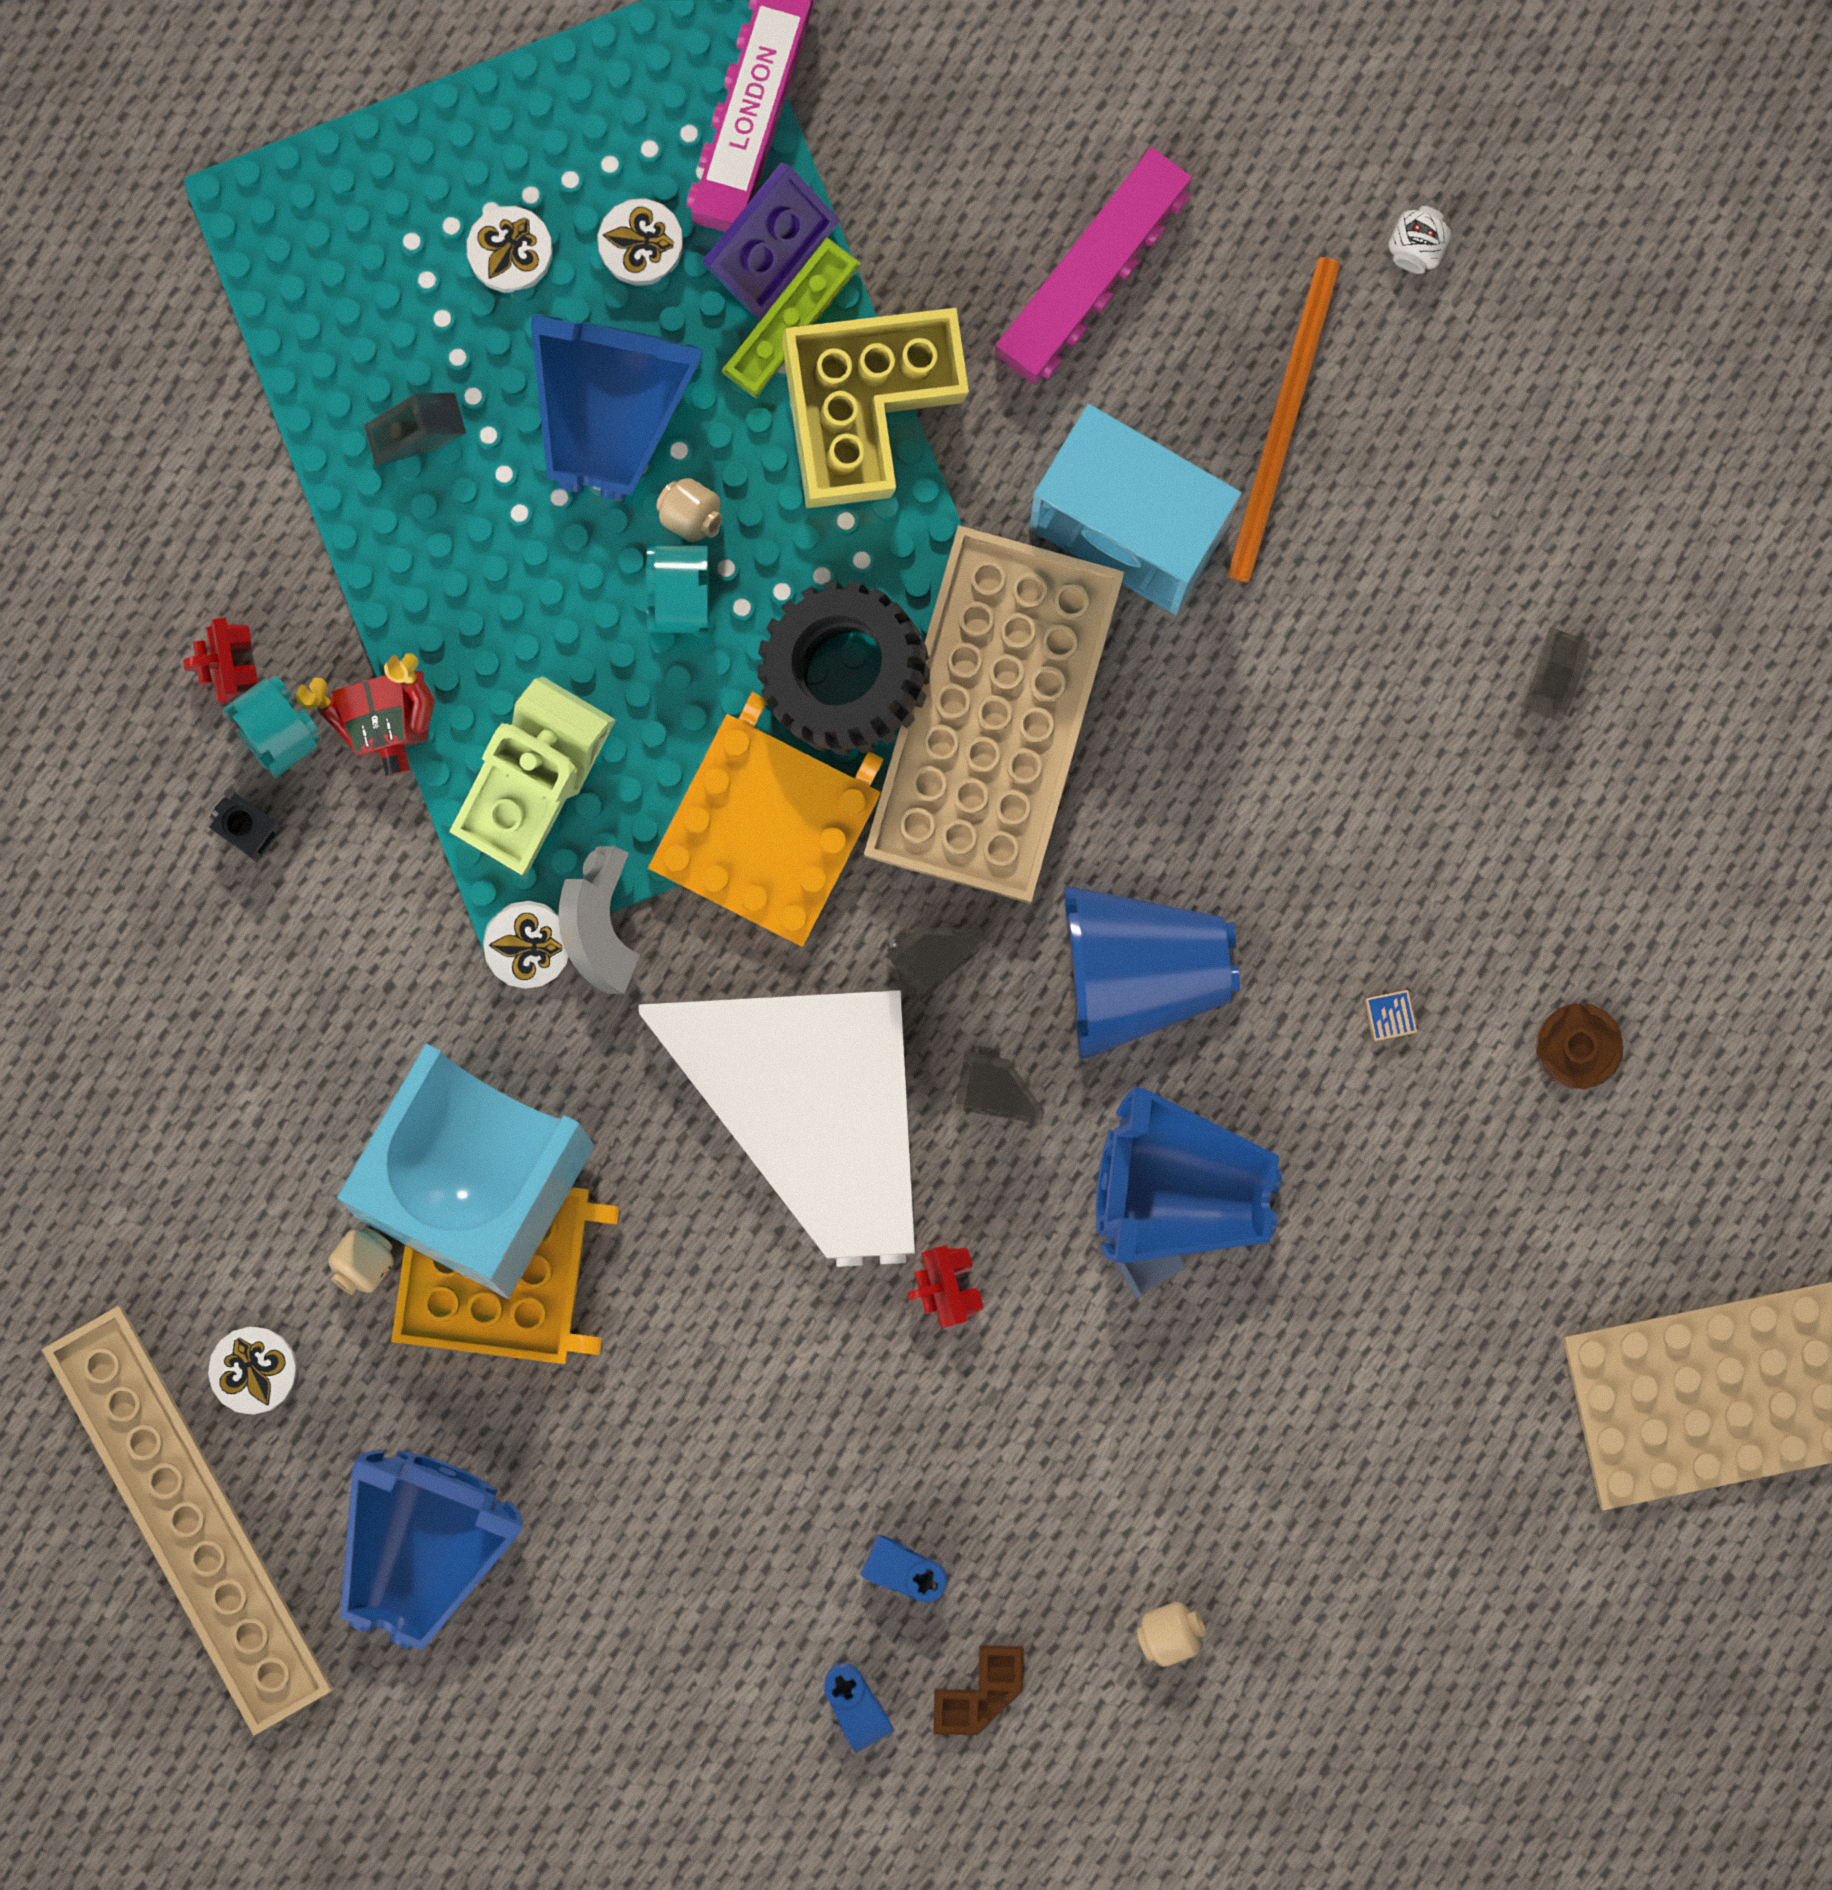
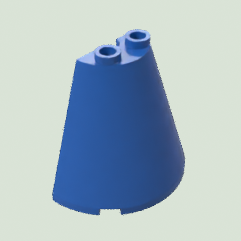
(605, 400)
(1143, 966)
(1180, 1184)
(418, 1543)

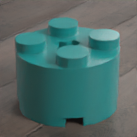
(677, 589)
(272, 726)

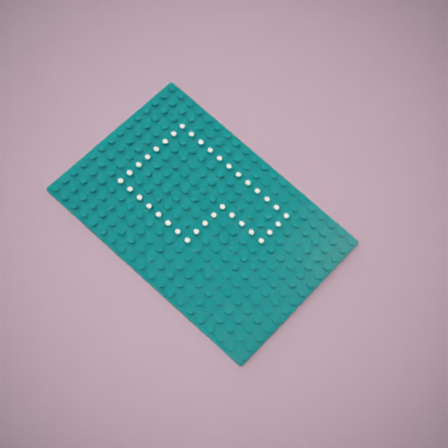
(362, 293)

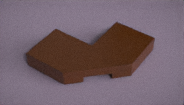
(974, 1709)

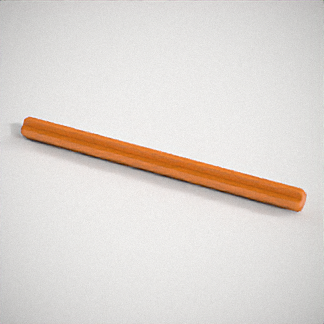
(1283, 419)

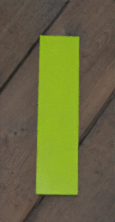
(797, 306)

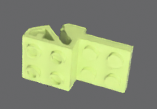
(531, 773)

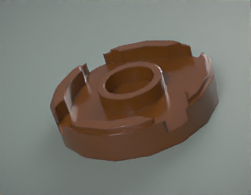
(1570, 1057)

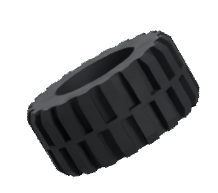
(805, 630)

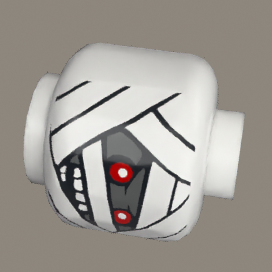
(1419, 239)

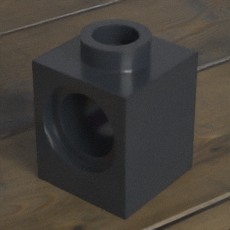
(257, 839)

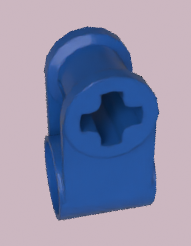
(896, 1566)
(859, 1713)

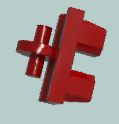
(223, 641)
(940, 1288)

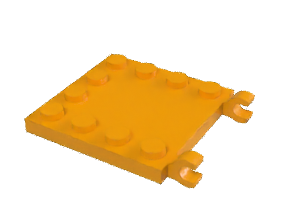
(766, 827)
(456, 1313)

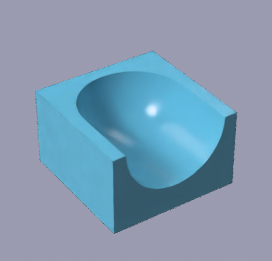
(1132, 508)
(465, 1173)

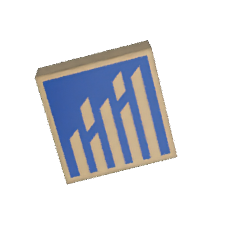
(1390, 1015)

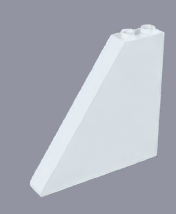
(815, 1105)

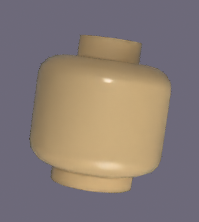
(689, 510)
(361, 1261)
(1171, 1634)

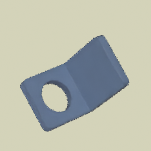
(1147, 1273)

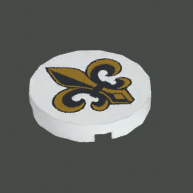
(640, 241)
(509, 249)
(525, 945)
(252, 1370)

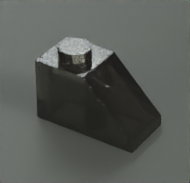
(415, 427)
(1555, 674)

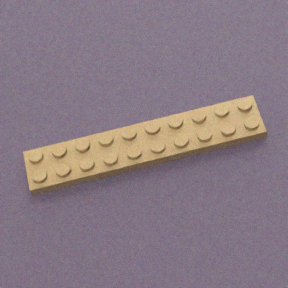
(187, 1520)

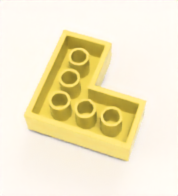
(846, 381)

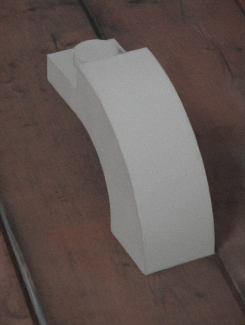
(587, 923)

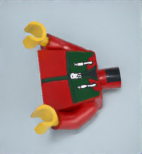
(378, 713)

